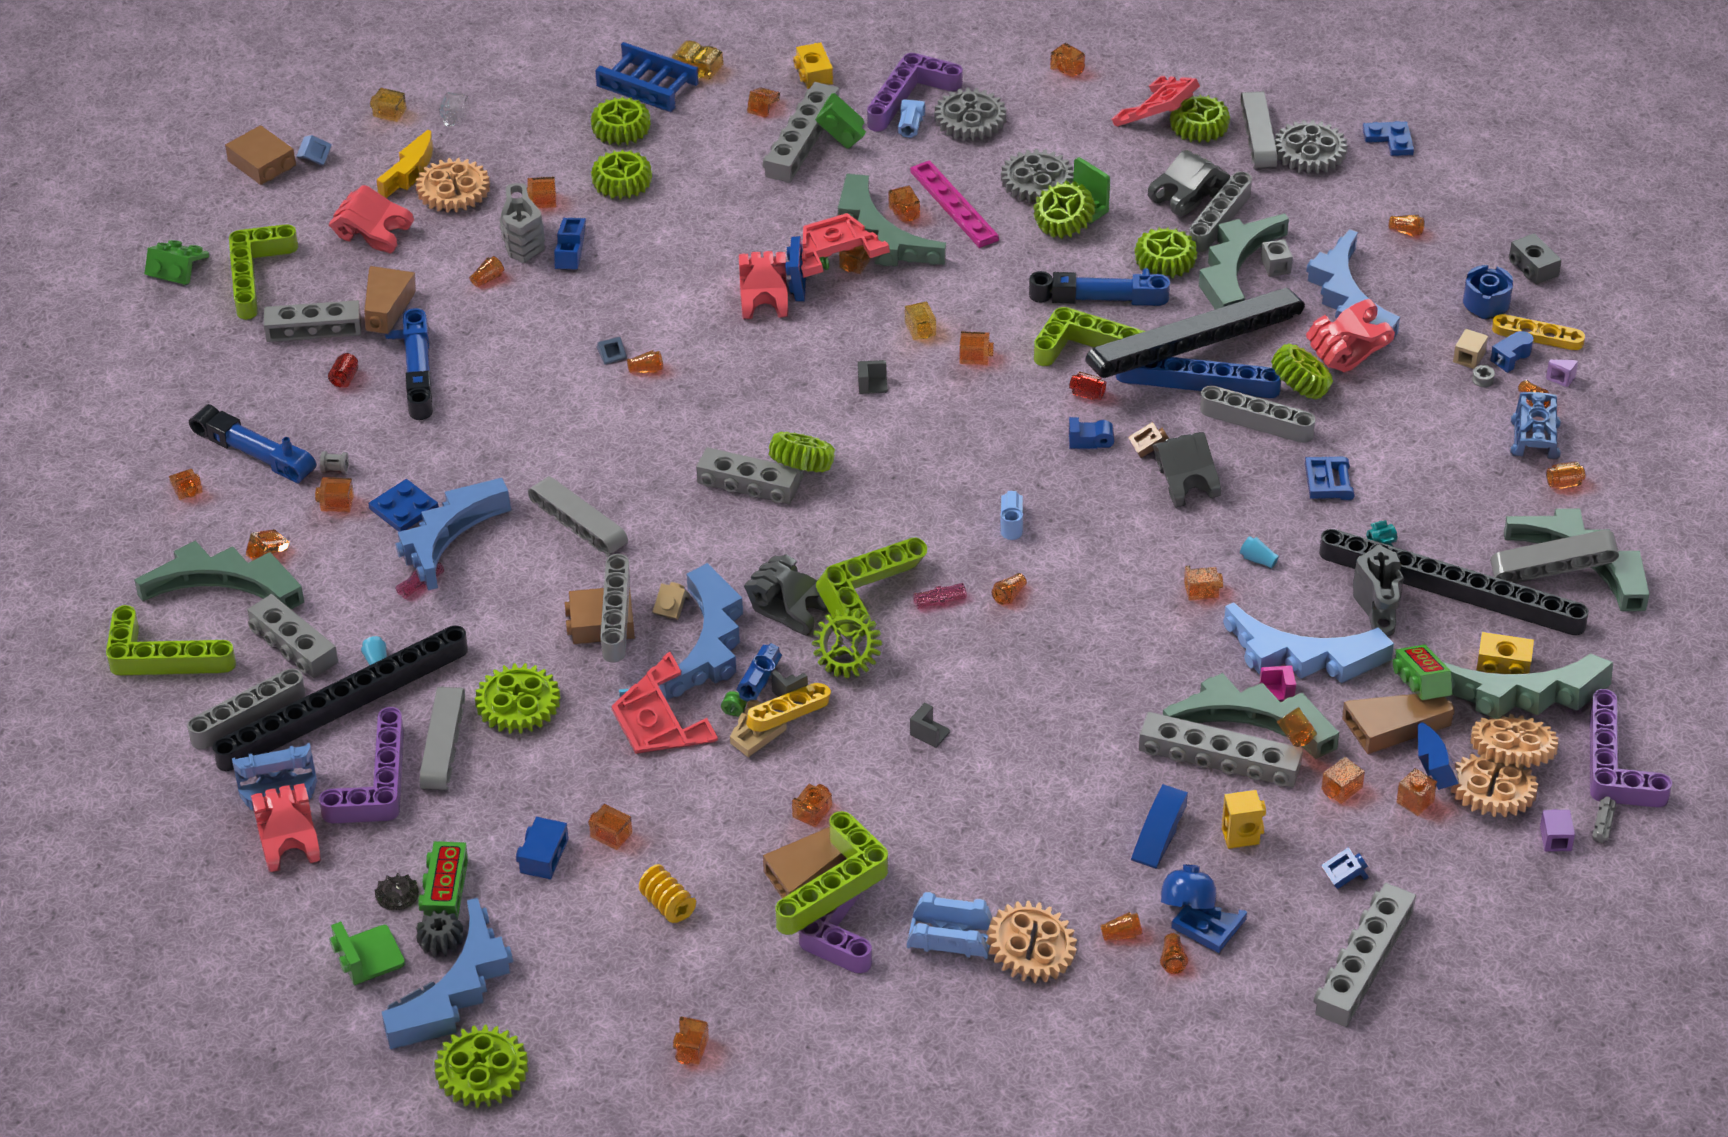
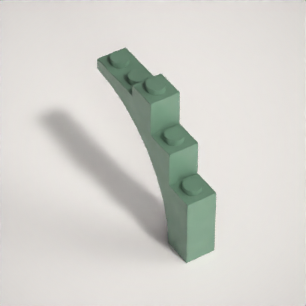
(902, 245)
(1225, 259)
(226, 569)
(1623, 576)
(1532, 692)
(1255, 706)

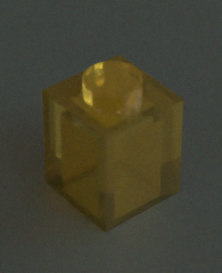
(388, 104)
(920, 320)

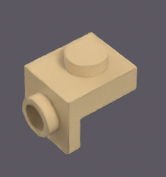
(670, 600)

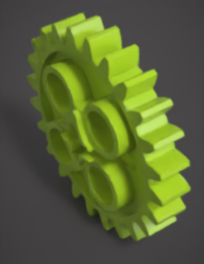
(517, 698)
(481, 1066)

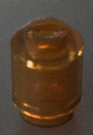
(1565, 475)

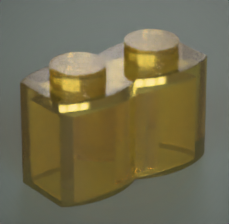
(706, 58)

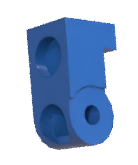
(1511, 349)
(1090, 434)

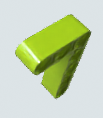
(252, 244)
(1078, 327)
(841, 579)
(162, 657)
(863, 868)

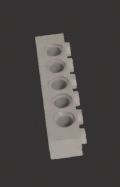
(798, 136)
(1220, 749)
(1364, 955)

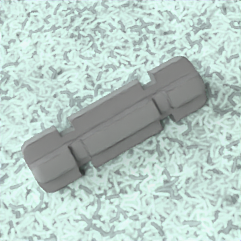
(1604, 820)

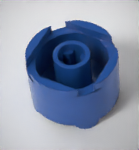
(1488, 291)

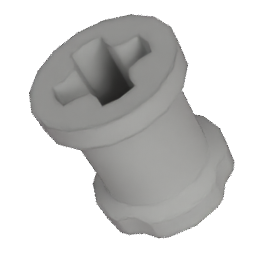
(334, 462)

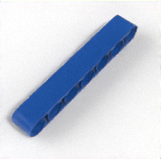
(1197, 374)

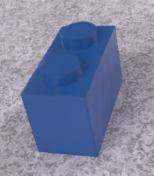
(542, 847)

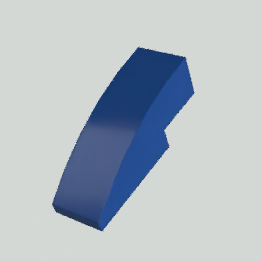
(569, 243)
(1436, 757)
(1160, 826)

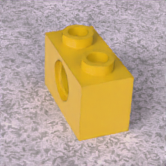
(813, 64)
(1504, 654)
(1243, 819)

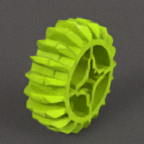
(1200, 119)
(620, 120)
(621, 174)
(1070, 197)
(1166, 252)
(1302, 371)
(801, 451)
(839, 650)

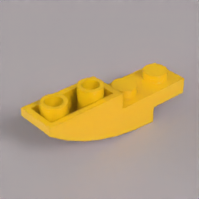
(412, 162)

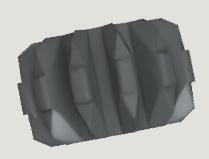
(439, 933)

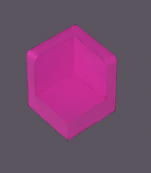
(1279, 681)

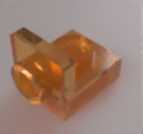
(760, 101)
(186, 484)
(265, 542)
(1297, 728)

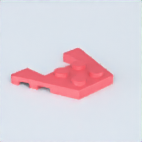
(1166, 96)
(833, 236)
(648, 717)

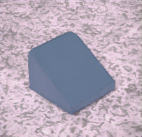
(611, 350)

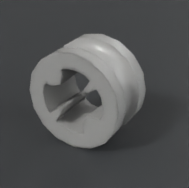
(1485, 381)

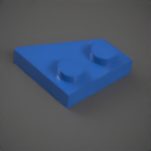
(1208, 926)

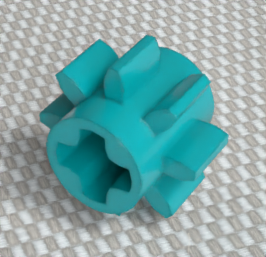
(1382, 533)

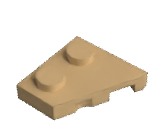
(751, 741)

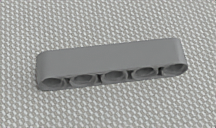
(1259, 129)
(1221, 210)
(1257, 414)
(578, 515)
(1555, 557)
(615, 608)
(246, 708)
(441, 737)

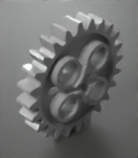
(970, 114)
(1310, 146)
(1034, 172)

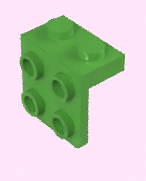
(841, 121)
(1096, 182)
(173, 261)
(366, 953)

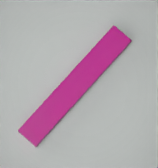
(954, 204)

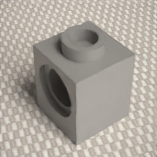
(1276, 257)

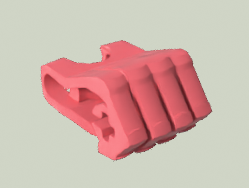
(372, 217)
(763, 282)
(1350, 337)
(285, 824)

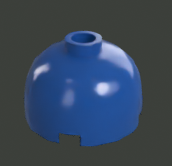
(1189, 888)

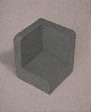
(872, 377)
(783, 685)
(925, 728)

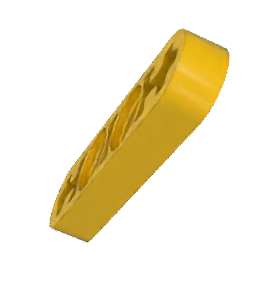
(1538, 330)
(764, 717)

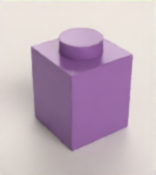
(1557, 830)

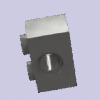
(1534, 259)

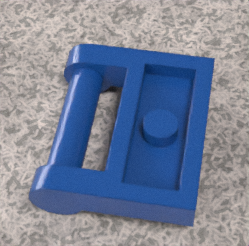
(1321, 479)

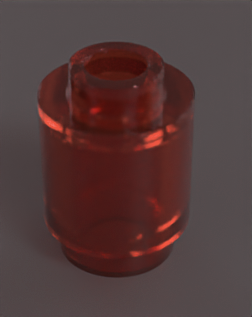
(343, 370)
(1087, 386)

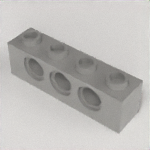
(312, 321)
(748, 475)
(292, 636)

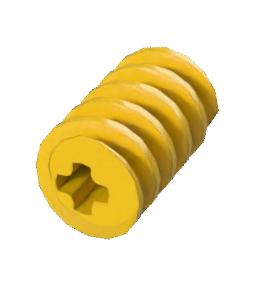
(666, 894)

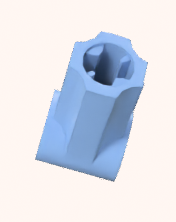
(910, 117)
(1011, 515)

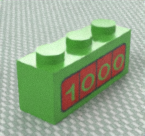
(1423, 672)
(444, 878)

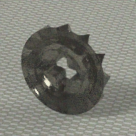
(390, 899)

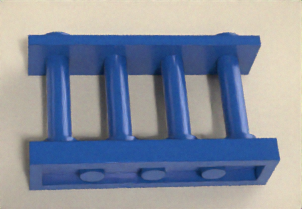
(641, 90)

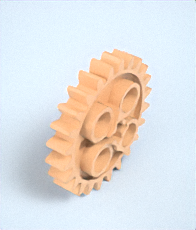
(439, 191)
(1514, 740)
(1512, 791)
(1051, 945)

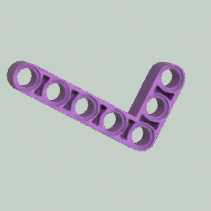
(911, 70)
(1606, 779)
(382, 799)
(837, 944)

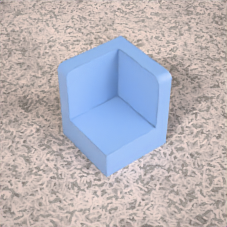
(314, 149)

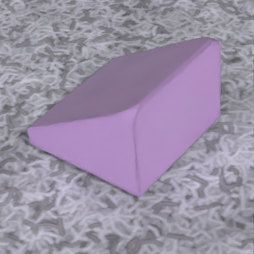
(1562, 371)

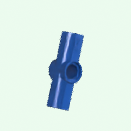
(759, 672)

